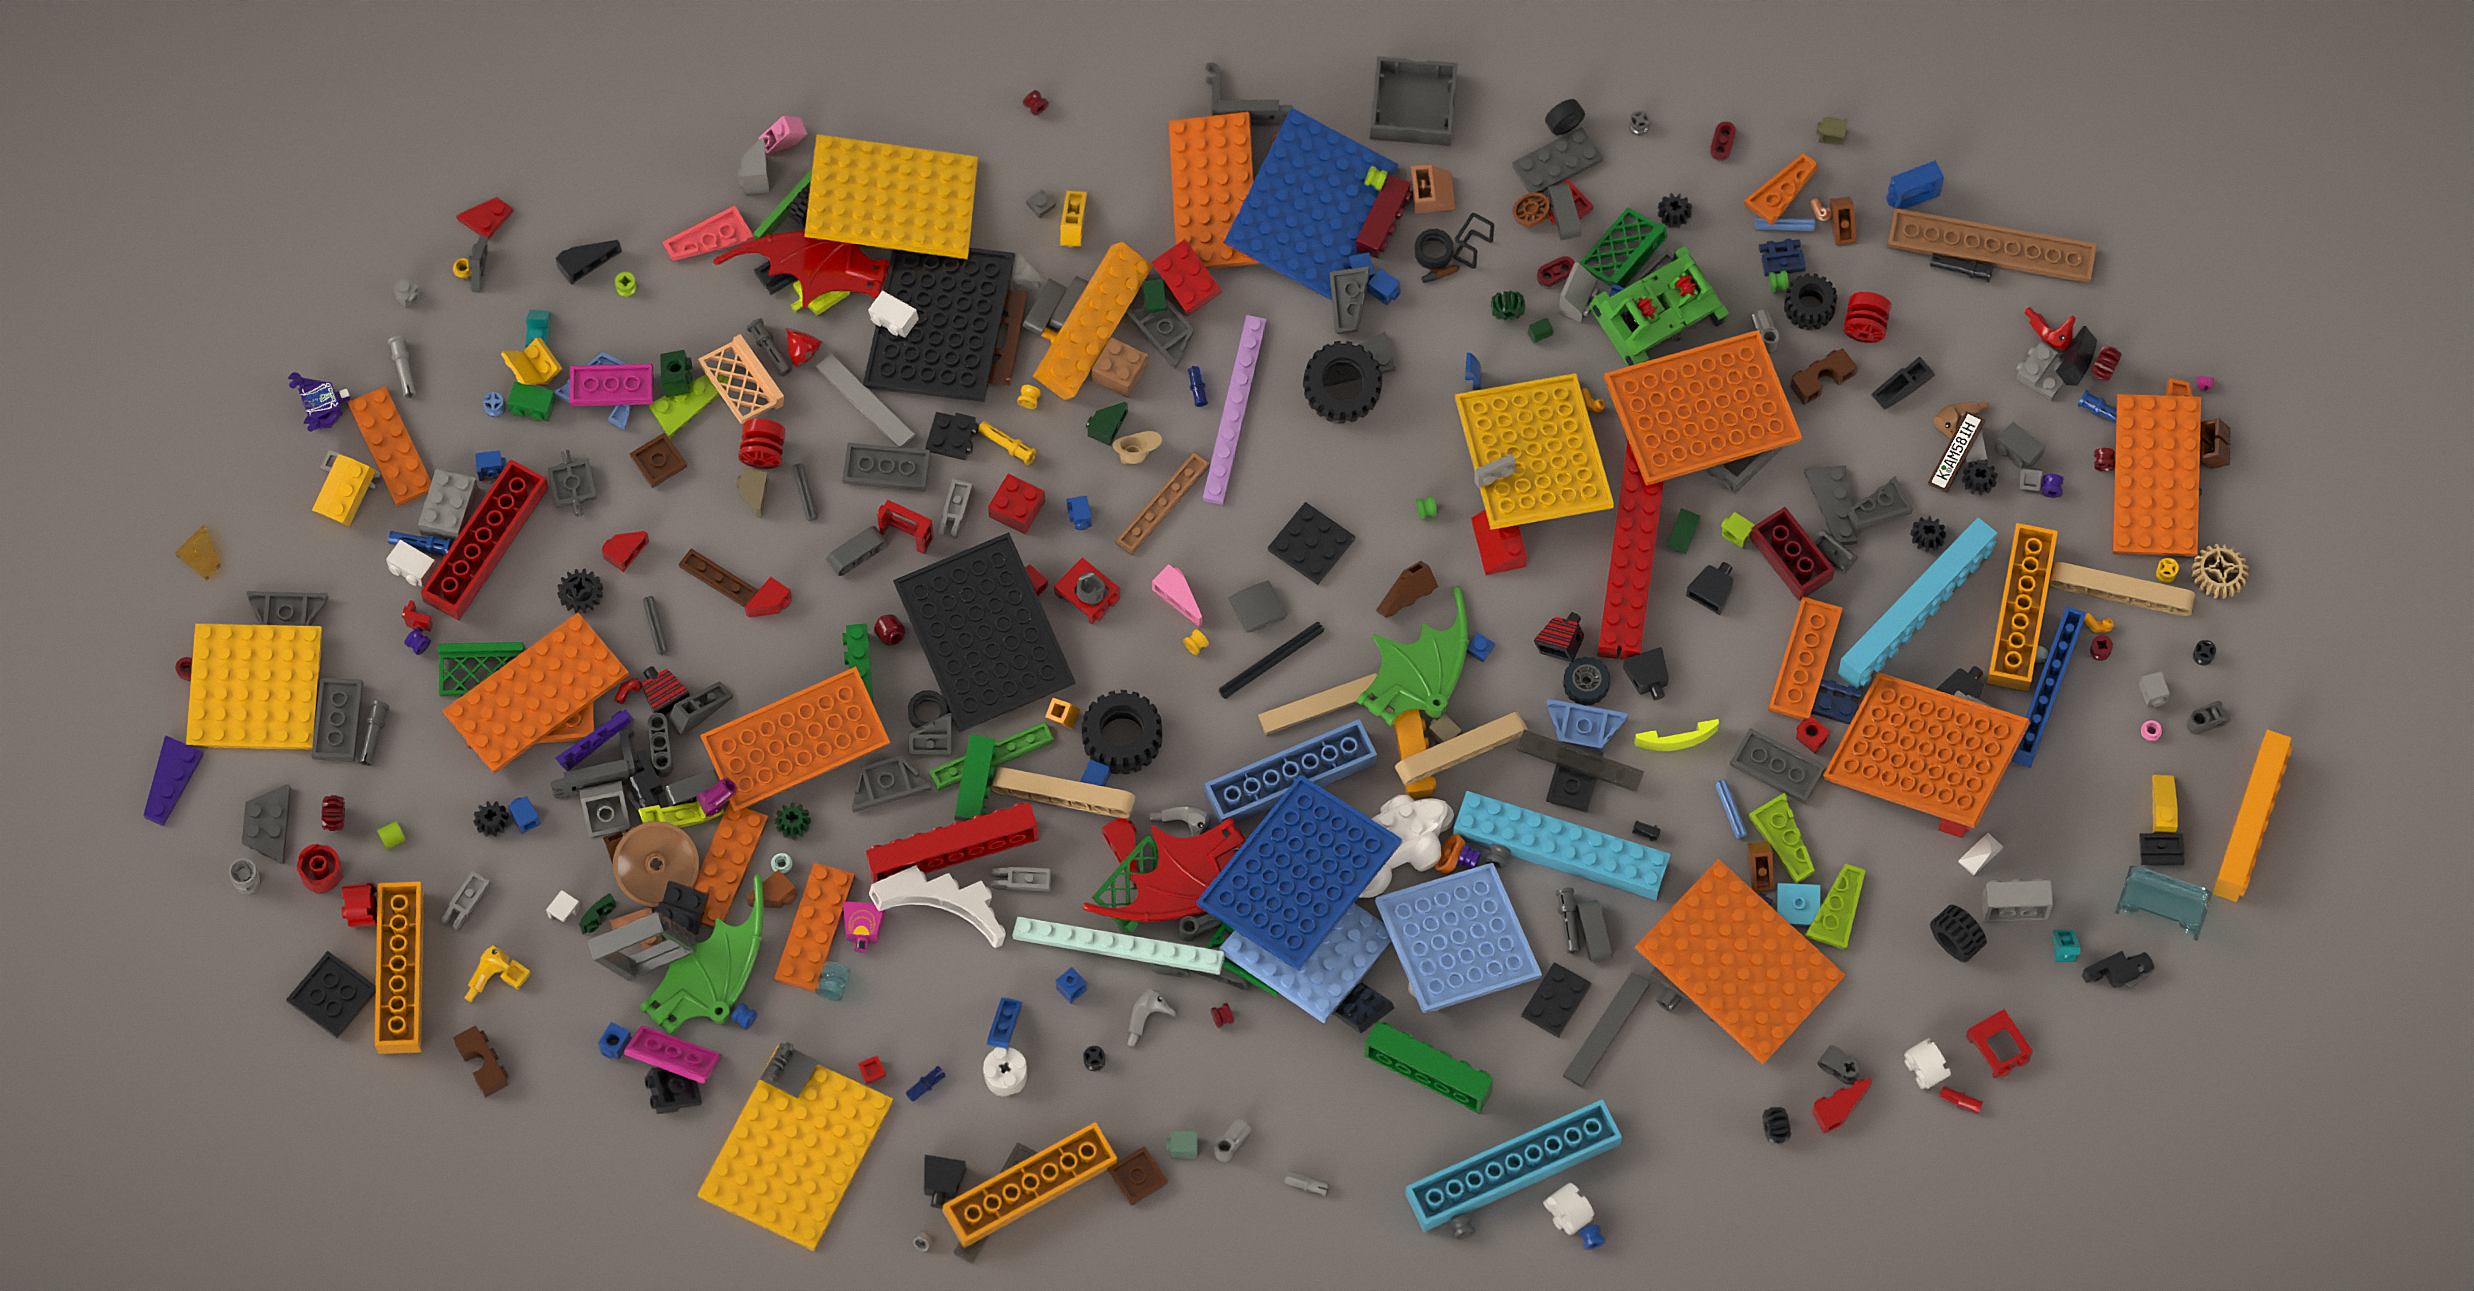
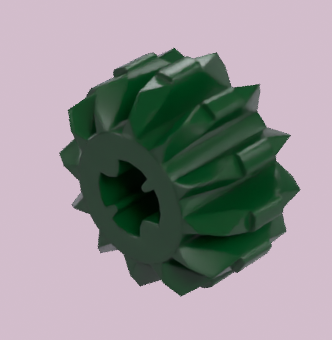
(1507, 305)
(784, 820)

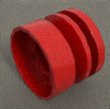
(1867, 317)
(761, 443)

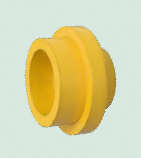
(460, 263)

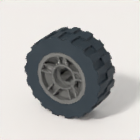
(1592, 671)

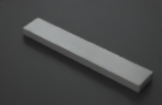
(865, 401)

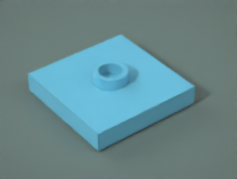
(1798, 903)

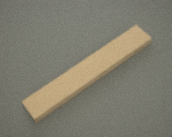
(1314, 705)

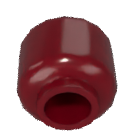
(889, 629)

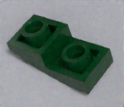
(1683, 531)
(591, 920)

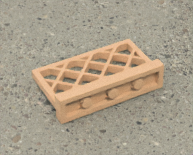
(754, 368)

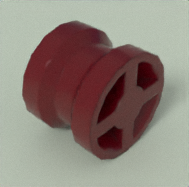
(1035, 102)
(2104, 459)
(2101, 652)
(1222, 1015)

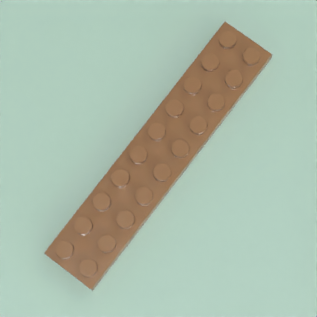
(1992, 245)

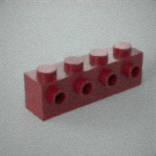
(1383, 216)

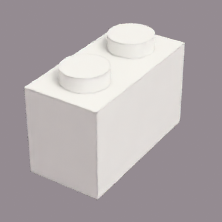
(893, 314)
(411, 564)

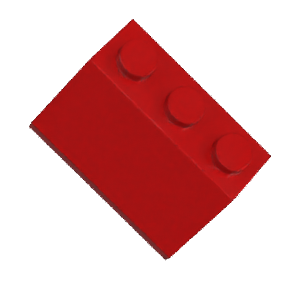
(1499, 548)

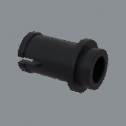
(1646, 830)

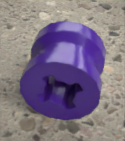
(2052, 485)
(417, 641)
(1469, 857)

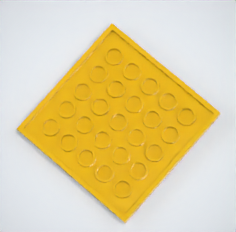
(254, 686)

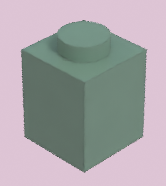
(1182, 1144)

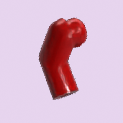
(625, 688)

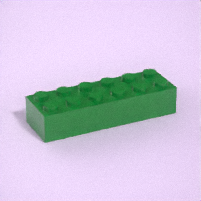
(1428, 1066)

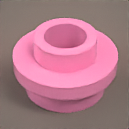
(2154, 726)

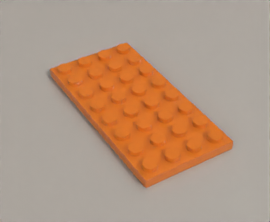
(1210, 183)
(2157, 475)
(535, 693)
(796, 738)

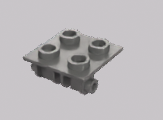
(789, 1070)

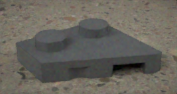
(478, 261)
(932, 737)

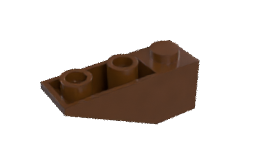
(1410, 586)

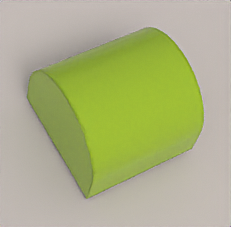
(391, 835)

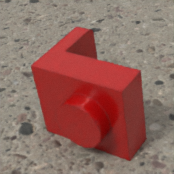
(416, 620)

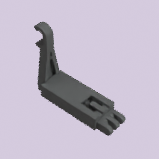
(1261, 111)
(598, 774)

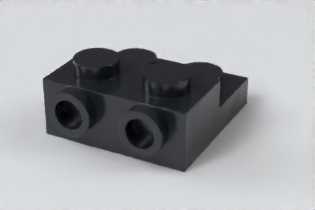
(952, 435)
(684, 905)
(671, 1091)

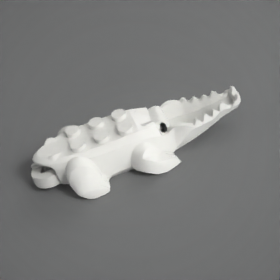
(1419, 828)

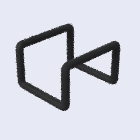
(1464, 243)

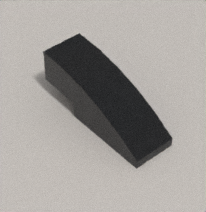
(2077, 357)
(1903, 383)

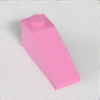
(1174, 589)

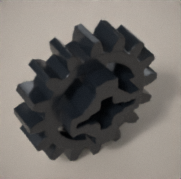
(586, 596)

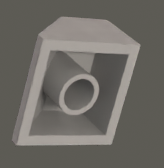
(754, 170)
(1577, 293)
(604, 809)

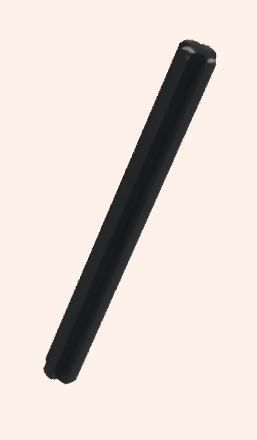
(1271, 660)

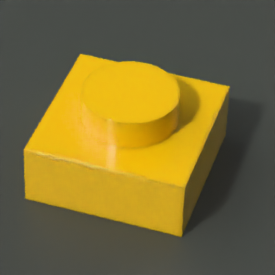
(516, 975)

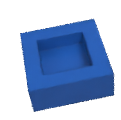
(1480, 647)

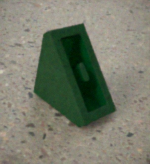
(1154, 295)

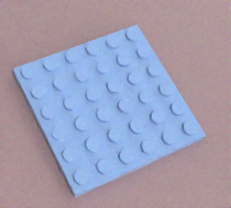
(1458, 938)
(1328, 973)

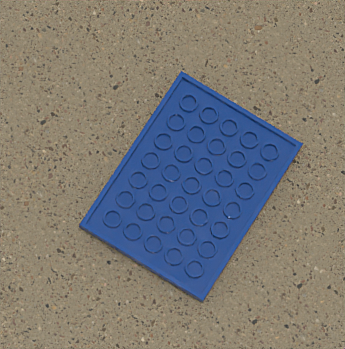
(1308, 203)
(1299, 872)

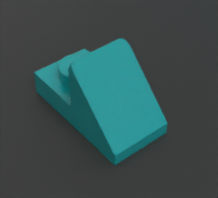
(537, 326)
(2065, 945)

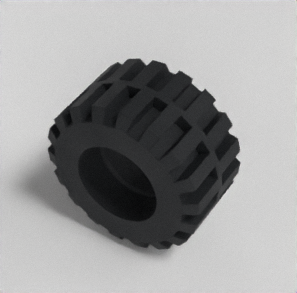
(1814, 287)
(1958, 933)

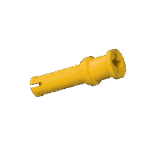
(1014, 447)

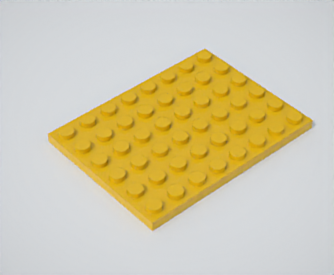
(891, 196)
(1552, 447)
(796, 1155)

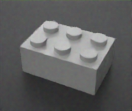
(448, 505)
(2017, 900)

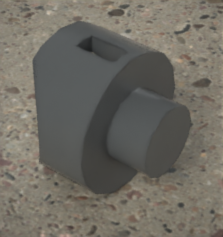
(1092, 590)

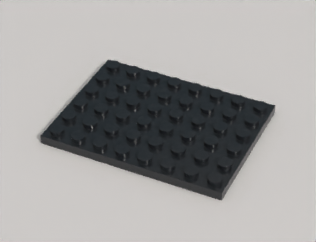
(957, 326)
(984, 632)

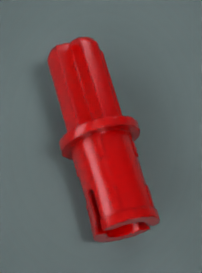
(1960, 1099)

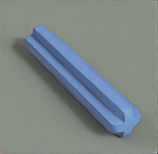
(1786, 224)
(1731, 809)

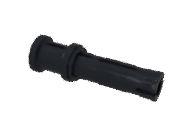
(1971, 268)

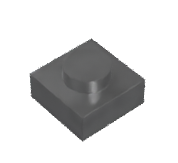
(1040, 203)
(2030, 478)

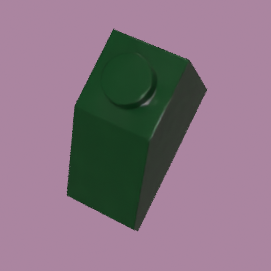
(1107, 422)

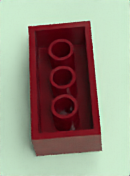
(1792, 553)

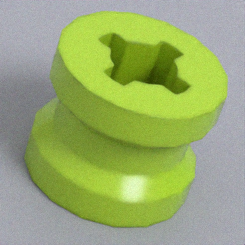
(1375, 178)
(627, 289)

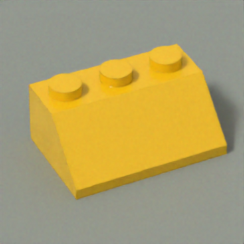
(344, 490)

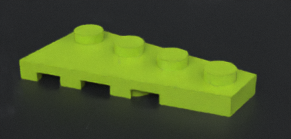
(677, 410)
(1778, 827)
(1837, 912)

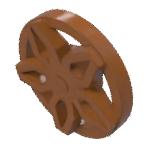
(1532, 209)

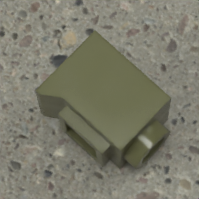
(1832, 131)

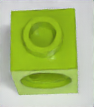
(1736, 529)

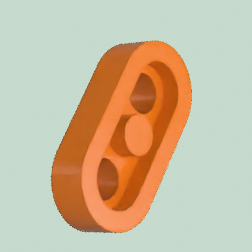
(1450, 854)

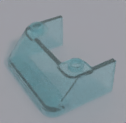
(2165, 897)

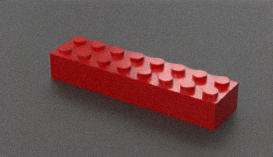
(484, 539)
(955, 843)

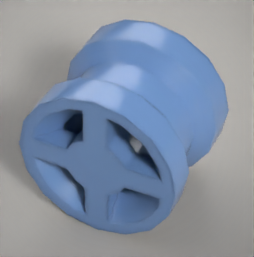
(489, 402)

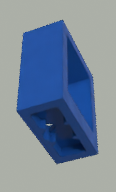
(1915, 186)

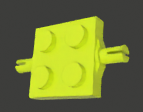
(820, 303)

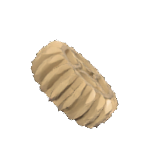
(2235, 566)

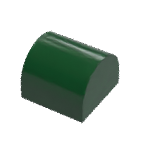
(1540, 330)

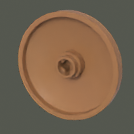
(650, 858)

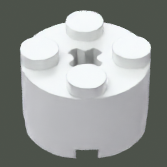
(1927, 1064)
(1012, 1080)
(1569, 1209)

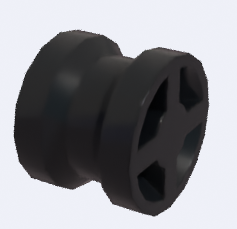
(2204, 647)
(1094, 1053)

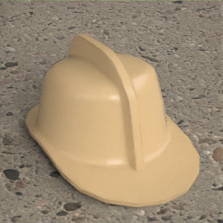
(1136, 447)

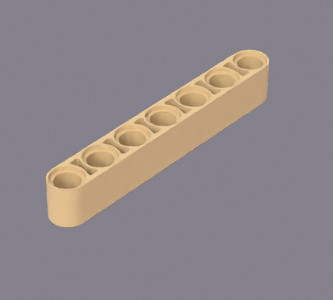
(2122, 589)
(1460, 748)
(1063, 792)

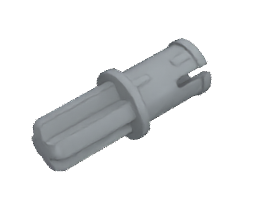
(1306, 1182)

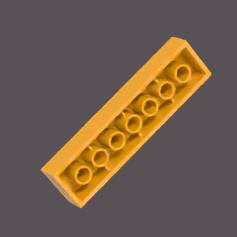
(1092, 320)
(2022, 607)
(2253, 816)
(399, 967)
(1029, 1184)

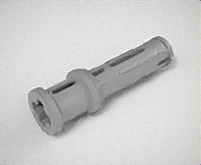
(401, 357)

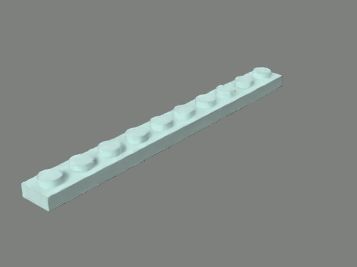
(1118, 945)

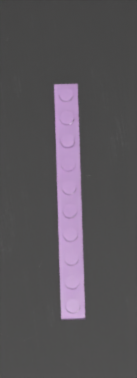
(1234, 410)

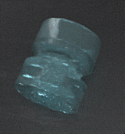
(832, 983)

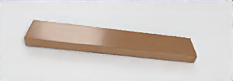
(1162, 503)

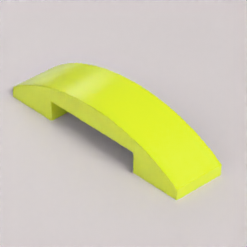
(1650, 740)
(678, 815)

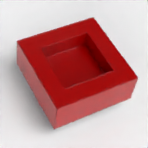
(871, 1070)

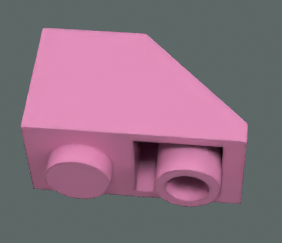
(784, 134)

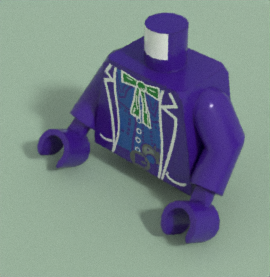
(319, 401)

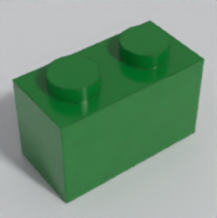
(531, 401)

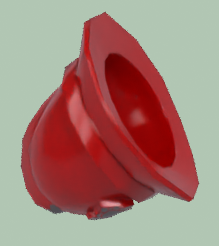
(801, 346)

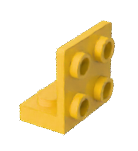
(534, 364)

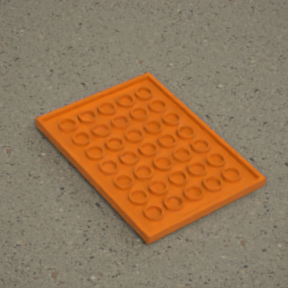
(1702, 407)
(1926, 749)
(1740, 961)

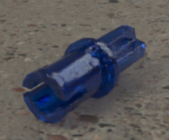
(1197, 386)
(925, 1084)

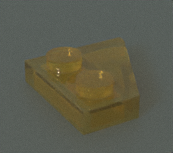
(200, 554)

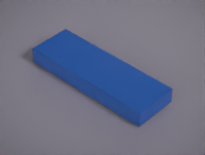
(1004, 1023)

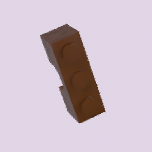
(1836, 365)
(473, 1045)

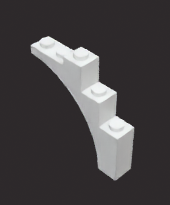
(943, 892)

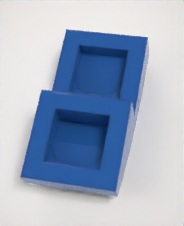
(1473, 371)

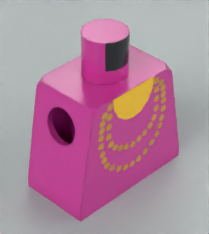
(862, 924)

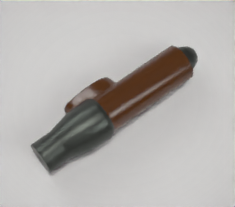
(1439, 273)

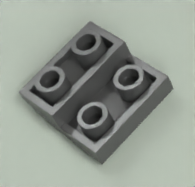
(1257, 606)

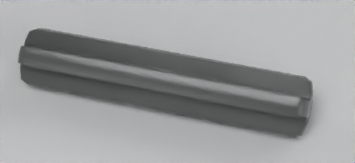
(805, 492)
(655, 625)

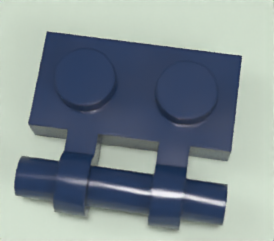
(1788, 261)
(1834, 707)

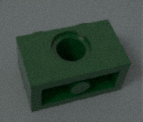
(676, 373)

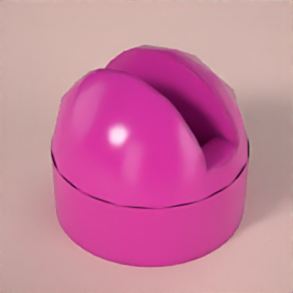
(2204, 381)

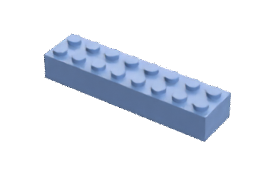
(1266, 781)

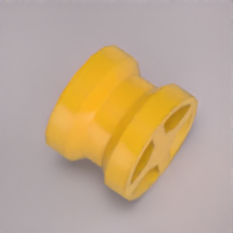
(1029, 397)
(2167, 565)
(1195, 642)

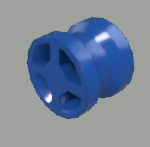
(744, 1016)
(1592, 1237)

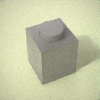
(2154, 689)

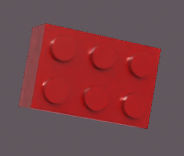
(1186, 277)

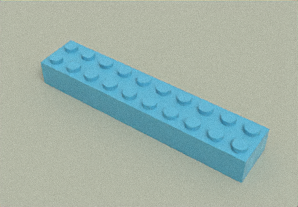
(1917, 604)
(1562, 845)
(1513, 1165)

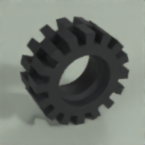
(799, 207)

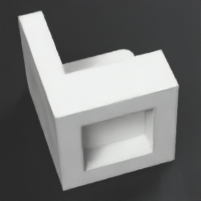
(563, 906)

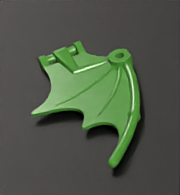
(1419, 672)
(712, 975)

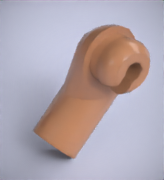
(1820, 212)

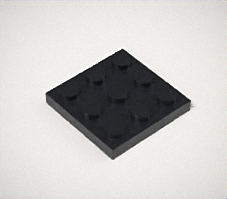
(1311, 543)
(332, 994)

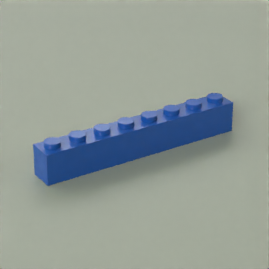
(2049, 684)

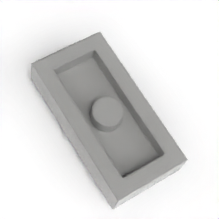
(1495, 470)

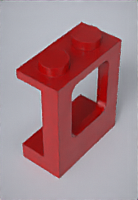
(921, 531)
(1068, 583)
(1992, 1026)

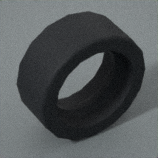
(1565, 117)
(1433, 234)
(927, 695)

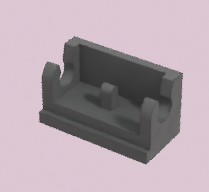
(1835, 551)

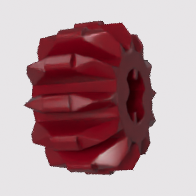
(2106, 363)
(333, 813)

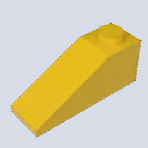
(1073, 218)
(2164, 804)

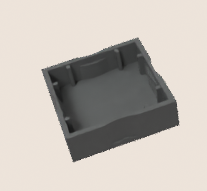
(1413, 101)

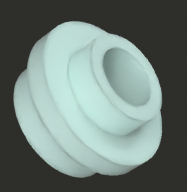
(781, 858)

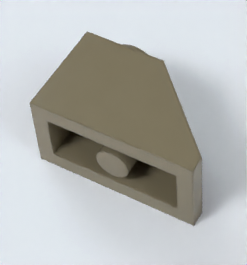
(753, 489)

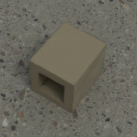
(1443, 729)

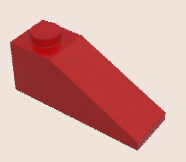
(1121, 839)

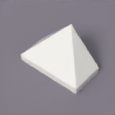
(1980, 854)

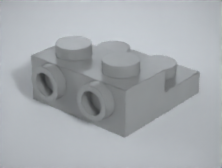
(2040, 370)

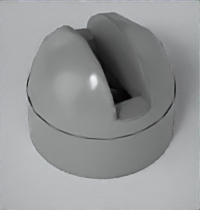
(918, 1241)

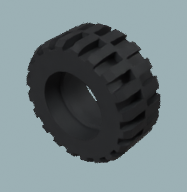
(1342, 355)
(1122, 707)

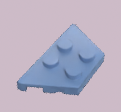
(1584, 724)

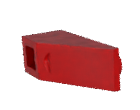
(1835, 1110)

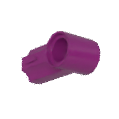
(713, 799)

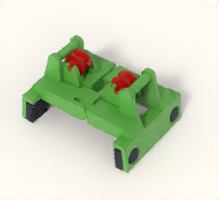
(1642, 301)

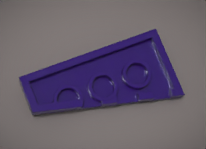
(594, 740)
(171, 776)

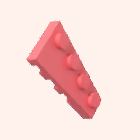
(710, 235)

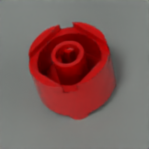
(319, 879)
(360, 904)

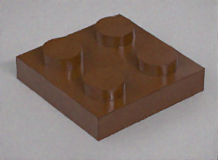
(658, 460)
(1137, 1176)

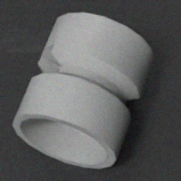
(244, 876)

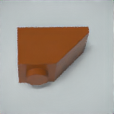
(1843, 220)
(1760, 866)
(776, 891)

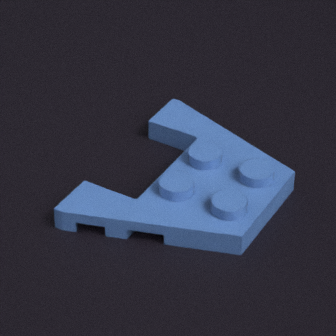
(620, 414)

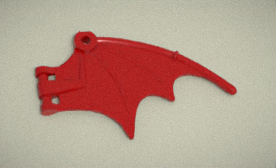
(817, 264)
(1181, 877)

